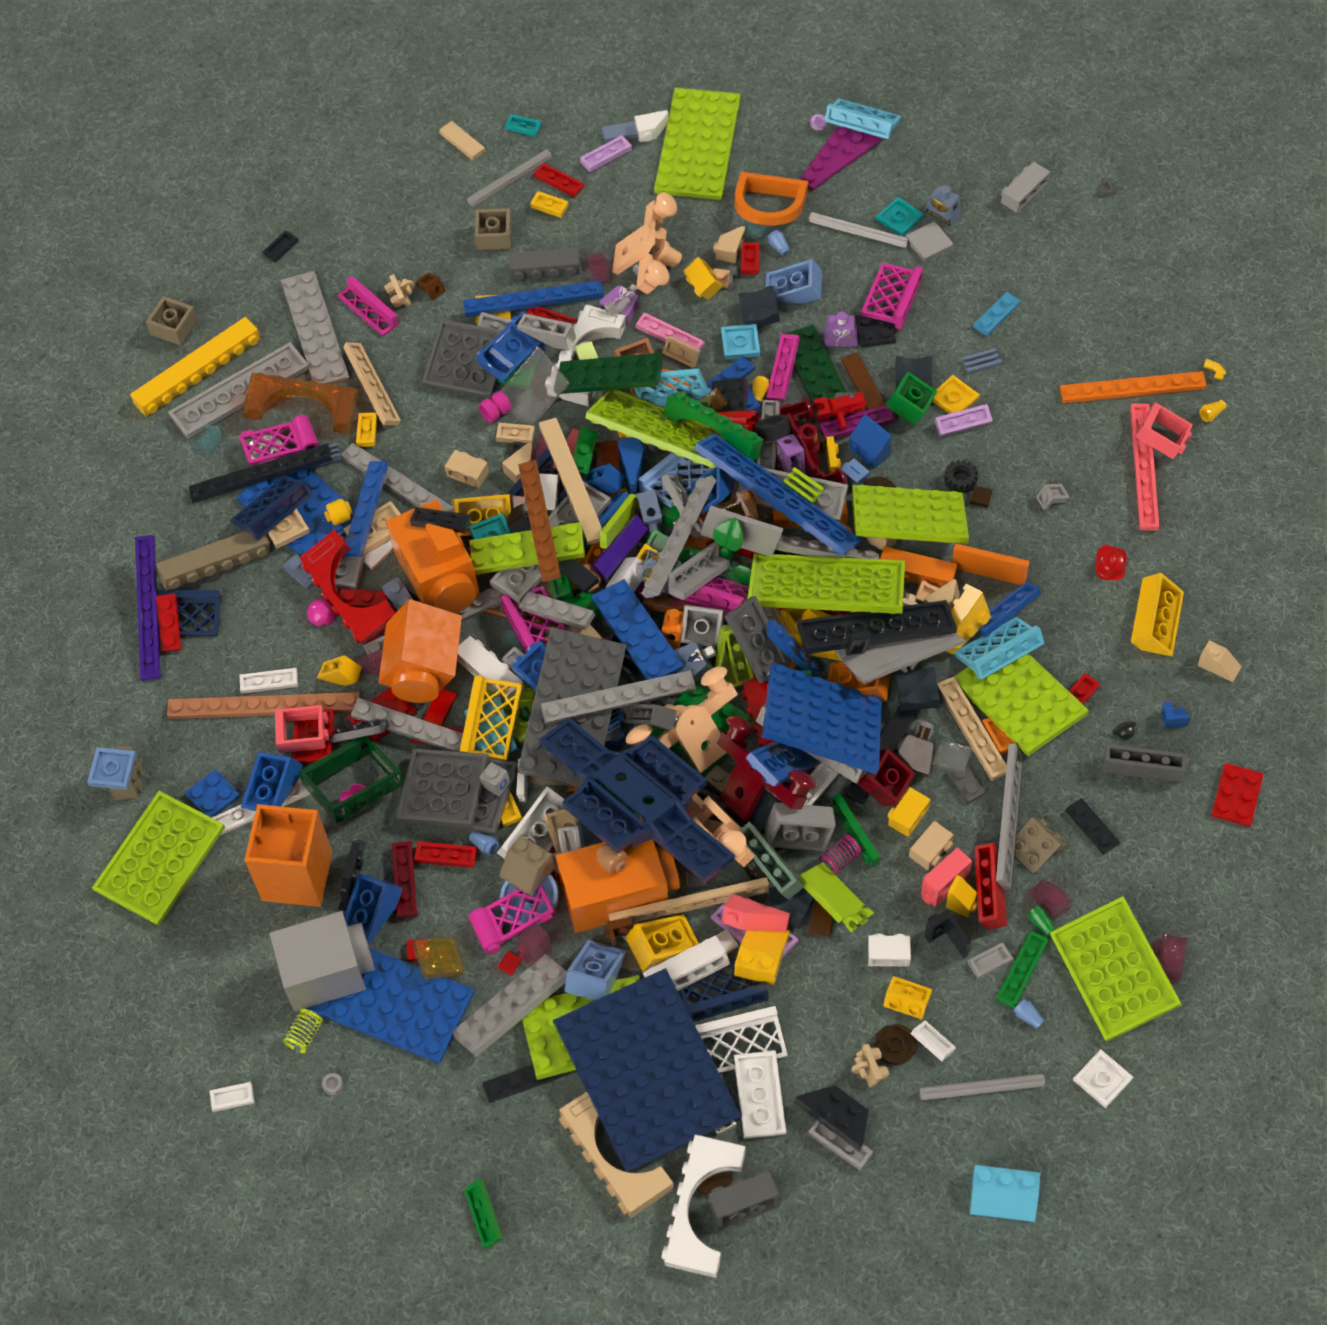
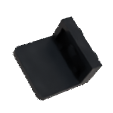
(946, 923)

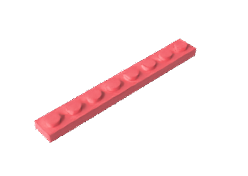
(1144, 473)

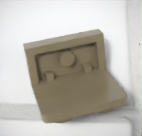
(1037, 843)

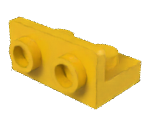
(907, 997)

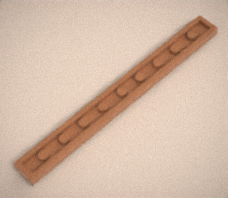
(257, 705)

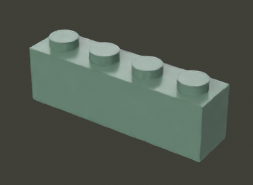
(771, 862)

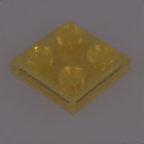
(438, 958)

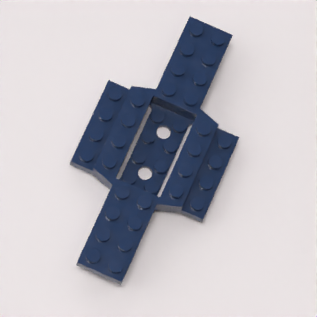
(650, 773)

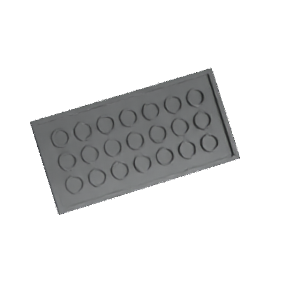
(570, 668)

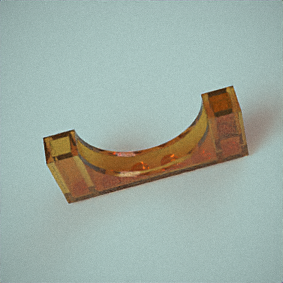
(268, 389)

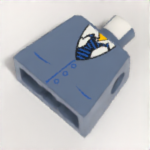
(696, 659)

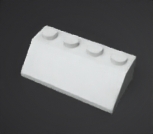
(533, 824)

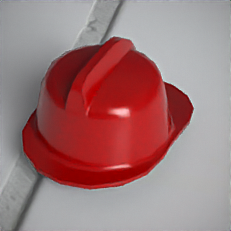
(1110, 563)

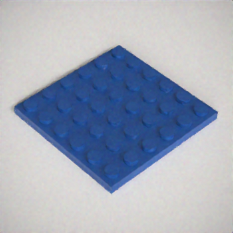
(822, 718)

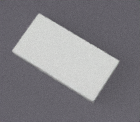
(759, 1094)

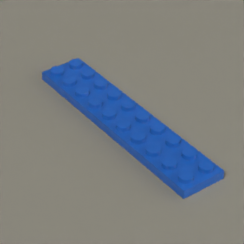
(778, 494)

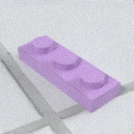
(605, 153)
(963, 420)

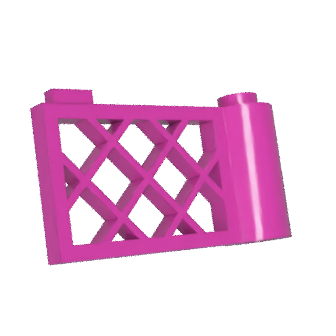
(300, 430)
(490, 932)

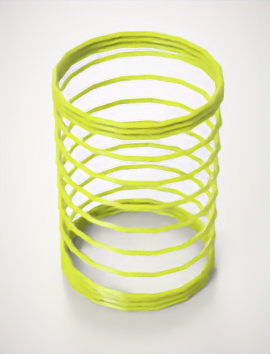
(303, 1050)

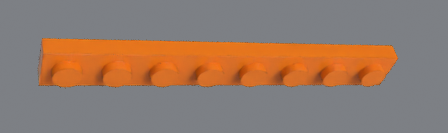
(1132, 387)

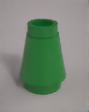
(1041, 918)

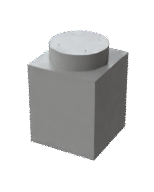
(322, 960)

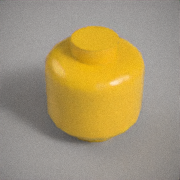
(338, 512)

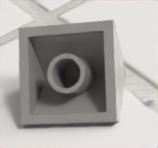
(701, 625)

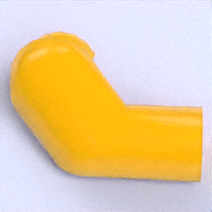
(1214, 366)

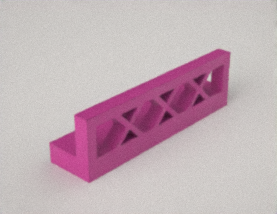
(372, 302)

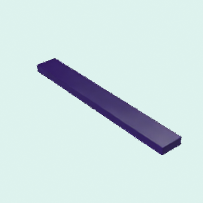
(147, 608)

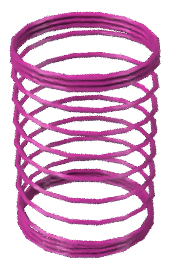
(845, 841)

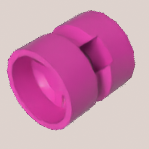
(495, 407)

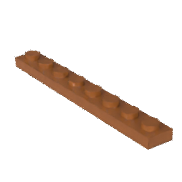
(539, 521)

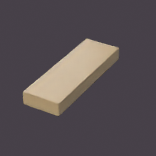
(462, 140)

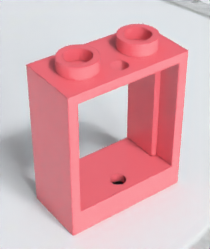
(1170, 421)
(300, 714)
(939, 880)

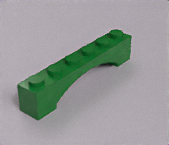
(682, 407)

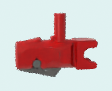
(839, 406)

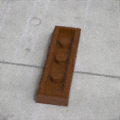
(862, 380)

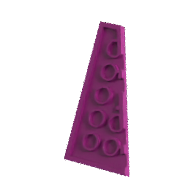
(838, 152)

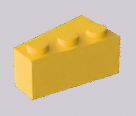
(969, 614)

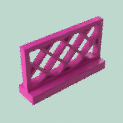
(904, 297)
(720, 595)
(520, 625)

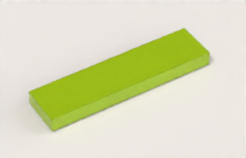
(618, 521)

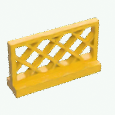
(475, 711)

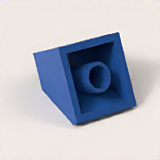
(870, 442)

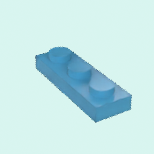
(996, 314)

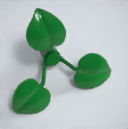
(730, 538)

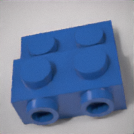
(529, 666)

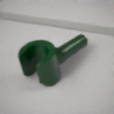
(524, 714)

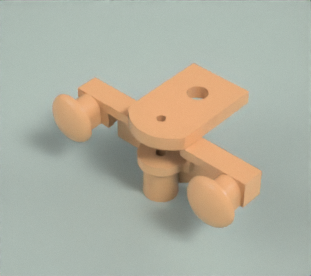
(638, 245)
(695, 723)
(727, 833)

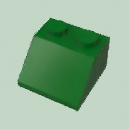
(911, 398)

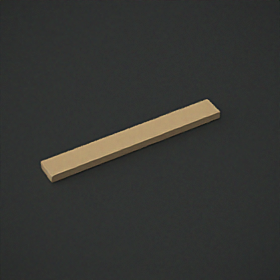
(571, 480)
(692, 901)

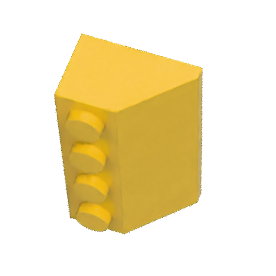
(1157, 615)

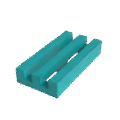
(522, 127)

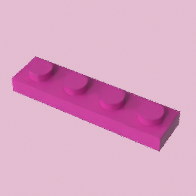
(783, 367)

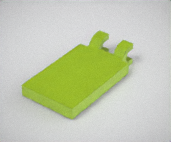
(835, 896)

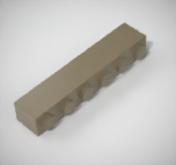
(211, 559)

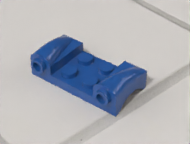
(507, 351)

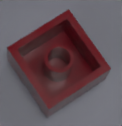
(889, 781)

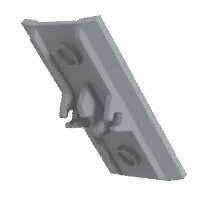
(893, 656)

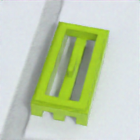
(791, 476)

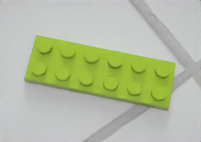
(519, 550)

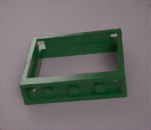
(342, 758)

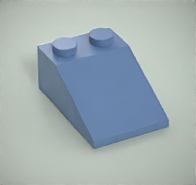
(796, 282)
(594, 970)

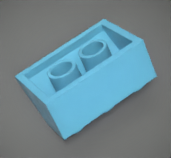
(1004, 1193)

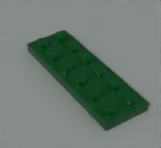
(815, 366)
(612, 373)

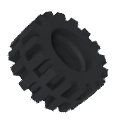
(960, 467)

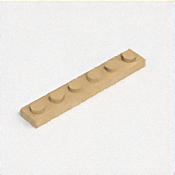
(372, 384)
(972, 728)

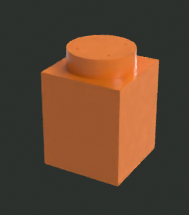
(419, 651)

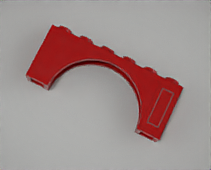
(322, 564)

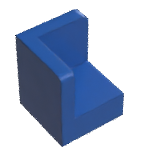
(1174, 717)

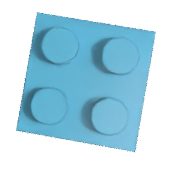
(740, 341)

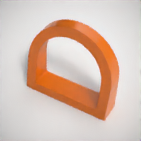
(773, 186)

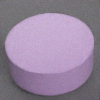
(818, 122)

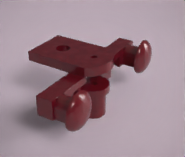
(808, 440)
(751, 780)

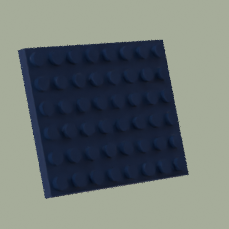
(646, 1070)

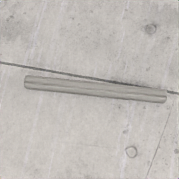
(509, 178)
(858, 229)
(980, 1087)

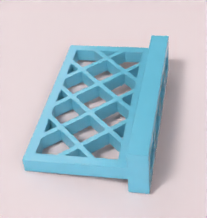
(862, 118)
(661, 397)
(1000, 654)

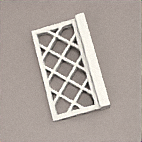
(741, 1022)

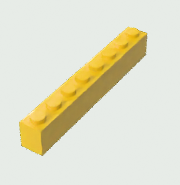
(195, 366)

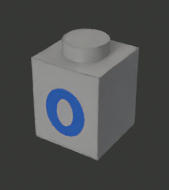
(495, 779)

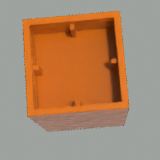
(444, 585)
(289, 855)
(595, 893)

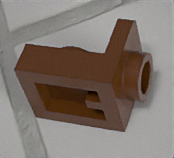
(431, 284)
(618, 927)

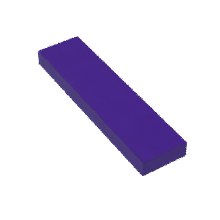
(619, 547)

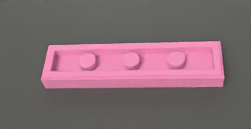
(663, 330)

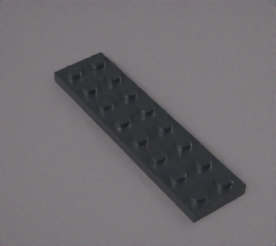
(915, 622)

